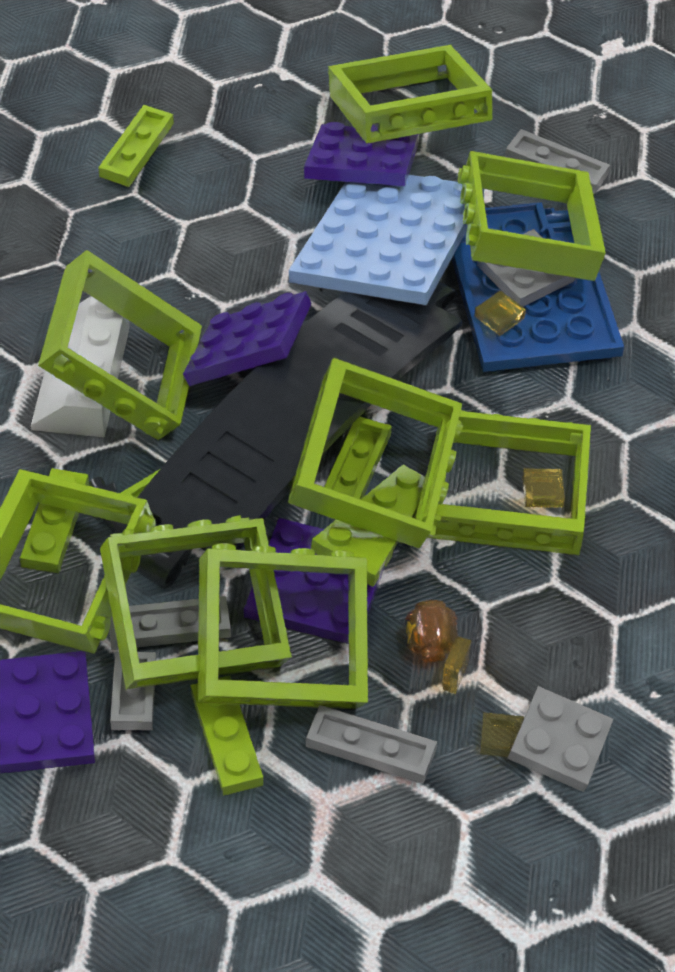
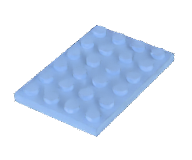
(385, 239)

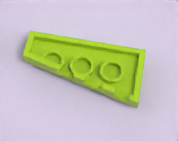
(397, 493)

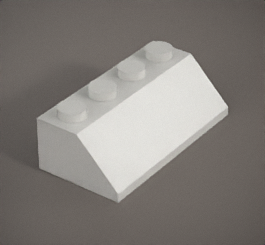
(101, 338)

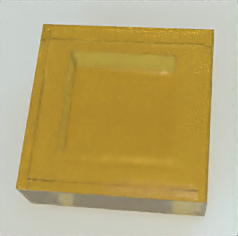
(500, 313)
(543, 488)
(456, 664)
(499, 733)

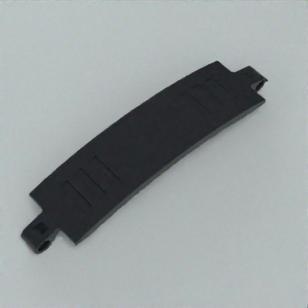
(253, 440)

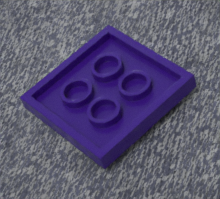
(344, 156)
(248, 338)
(309, 600)
(45, 712)

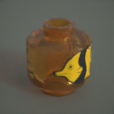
(431, 630)

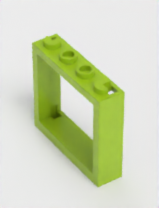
(413, 114)
(539, 181)
(144, 311)
(401, 399)
(17, 508)
(516, 528)
(196, 535)
(281, 693)

